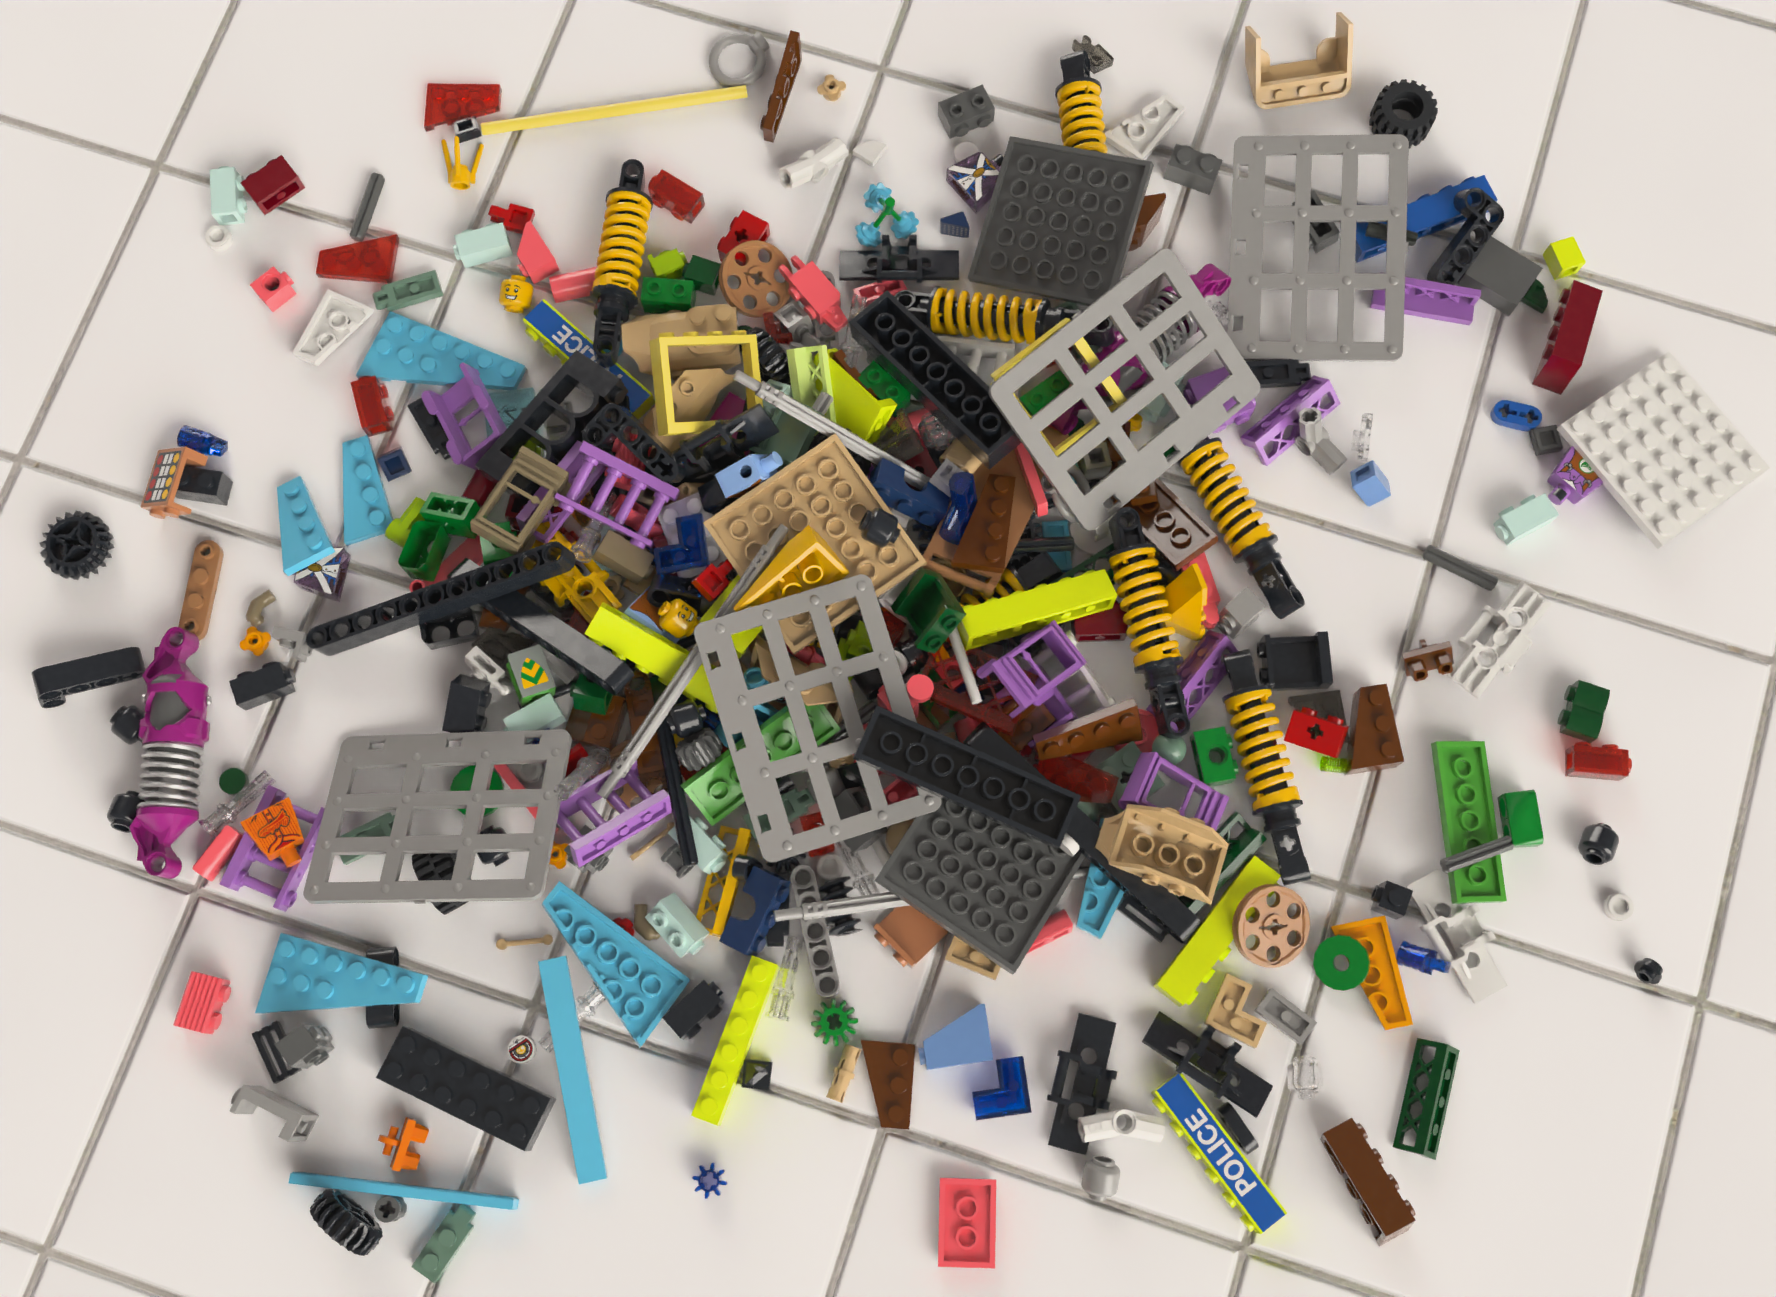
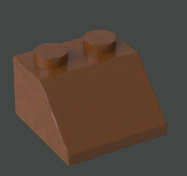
(1148, 219)
(597, 729)

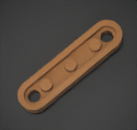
(201, 588)

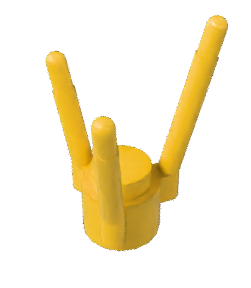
(460, 176)

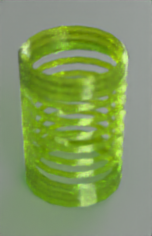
(1324, 764)

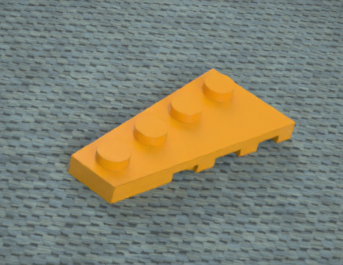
(1383, 982)

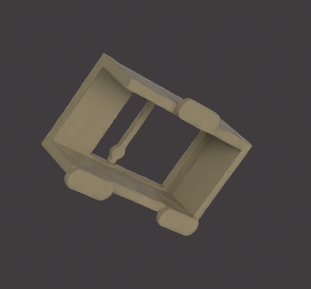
(539, 471)

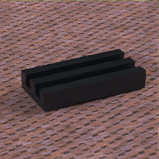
(1159, 937)
(257, 1036)

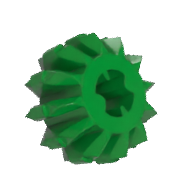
(826, 1025)

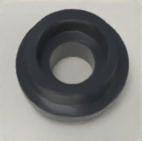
(1648, 971)

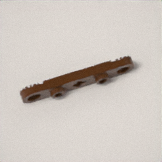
(639, 705)

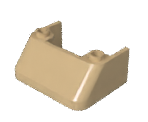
(1301, 81)

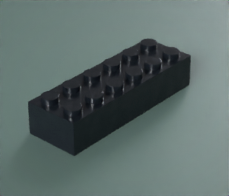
(466, 1088)

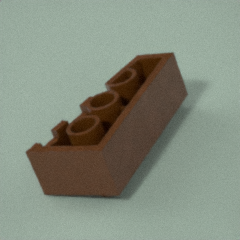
(1368, 1180)

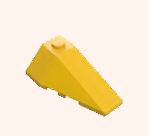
(799, 566)
(1186, 601)

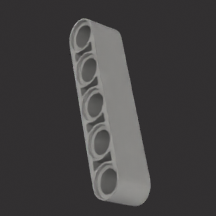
(822, 943)

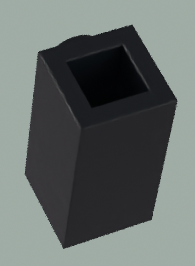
(263, 685)
(694, 1008)

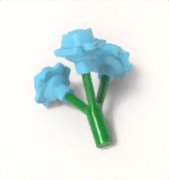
(879, 199)

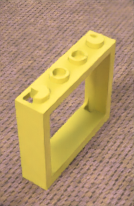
(1090, 360)
(662, 379)

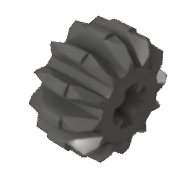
(699, 749)

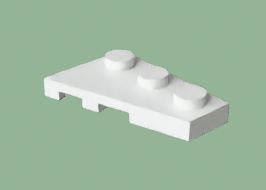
(1144, 131)
(330, 326)

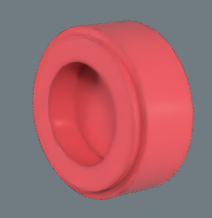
(919, 688)

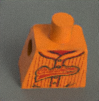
(276, 832)

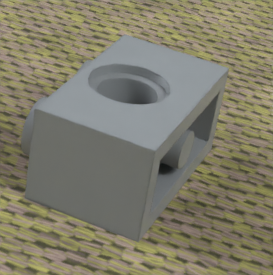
(1240, 613)

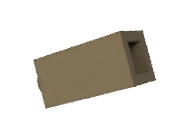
(623, 557)

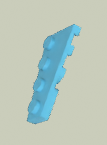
(364, 496)
(301, 528)
(1098, 901)

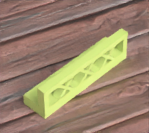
(805, 373)

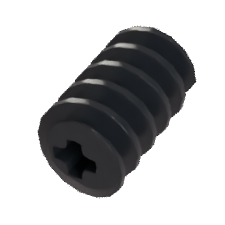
(843, 924)

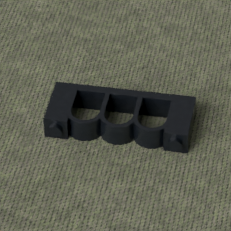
(576, 372)

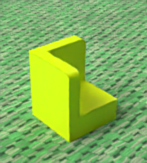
(1563, 258)

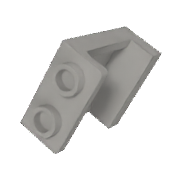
(298, 1119)

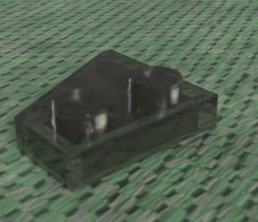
(1325, 703)

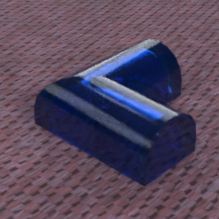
(963, 504)
(691, 550)
(1010, 1097)

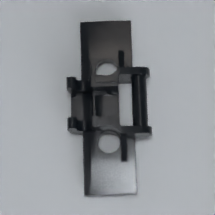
(899, 263)
(724, 449)
(1211, 1059)
(1090, 1083)

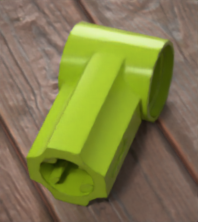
(400, 527)

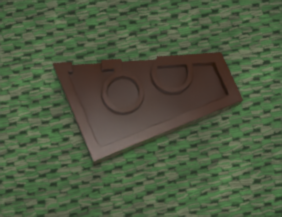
(891, 1078)

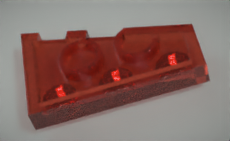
(458, 101)
(360, 261)
(1079, 777)

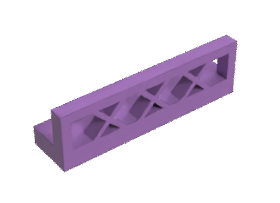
(1426, 301)
(1284, 414)
(571, 463)
(1193, 670)

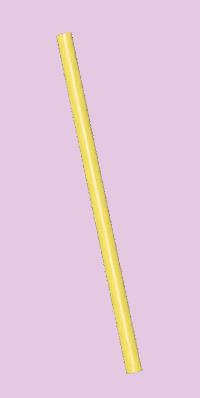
(613, 110)

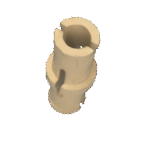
(843, 1073)

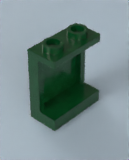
(929, 609)

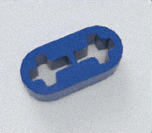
(1516, 415)

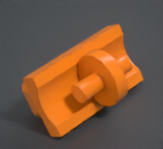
(403, 1158)

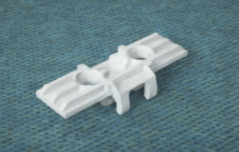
(1504, 645)
(1462, 932)

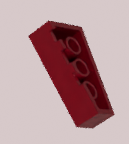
(1568, 337)

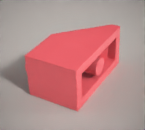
(535, 256)

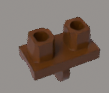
(1427, 658)

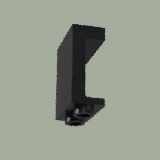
(1295, 662)

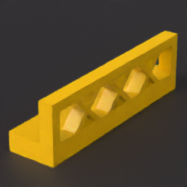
(731, 885)

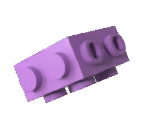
(1202, 384)

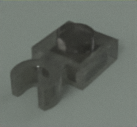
(1098, 56)

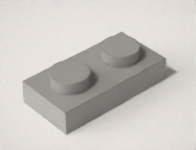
(1285, 1016)

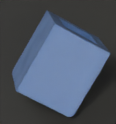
(1370, 483)

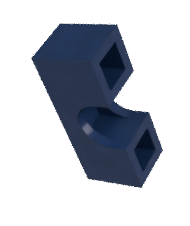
(925, 506)
(768, 892)

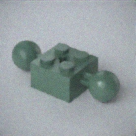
(1124, 762)

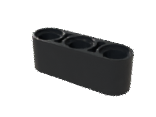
(383, 1015)

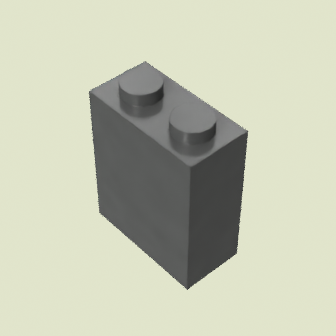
(1500, 275)

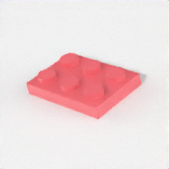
(967, 1223)

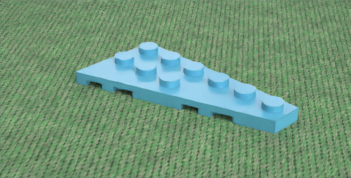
(427, 356)
(627, 972)
(324, 977)

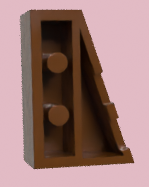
(1373, 732)

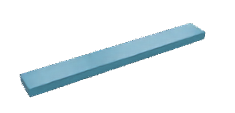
(572, 1070)
(404, 1190)

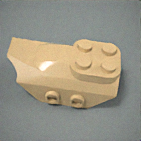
(698, 319)
(692, 401)
(822, 694)
(1165, 849)

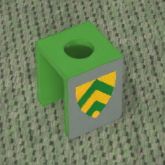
(530, 674)

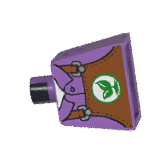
(1572, 479)

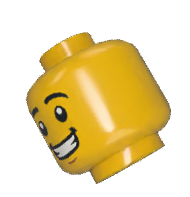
(516, 294)
(678, 618)

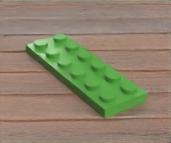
(717, 786)
(1468, 818)

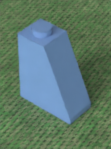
(959, 1042)

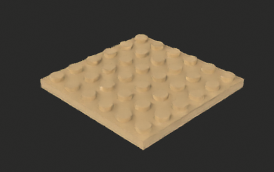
(831, 496)

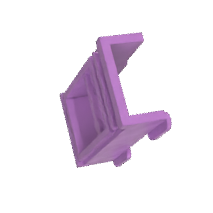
(454, 400)
(1017, 681)
(1142, 778)

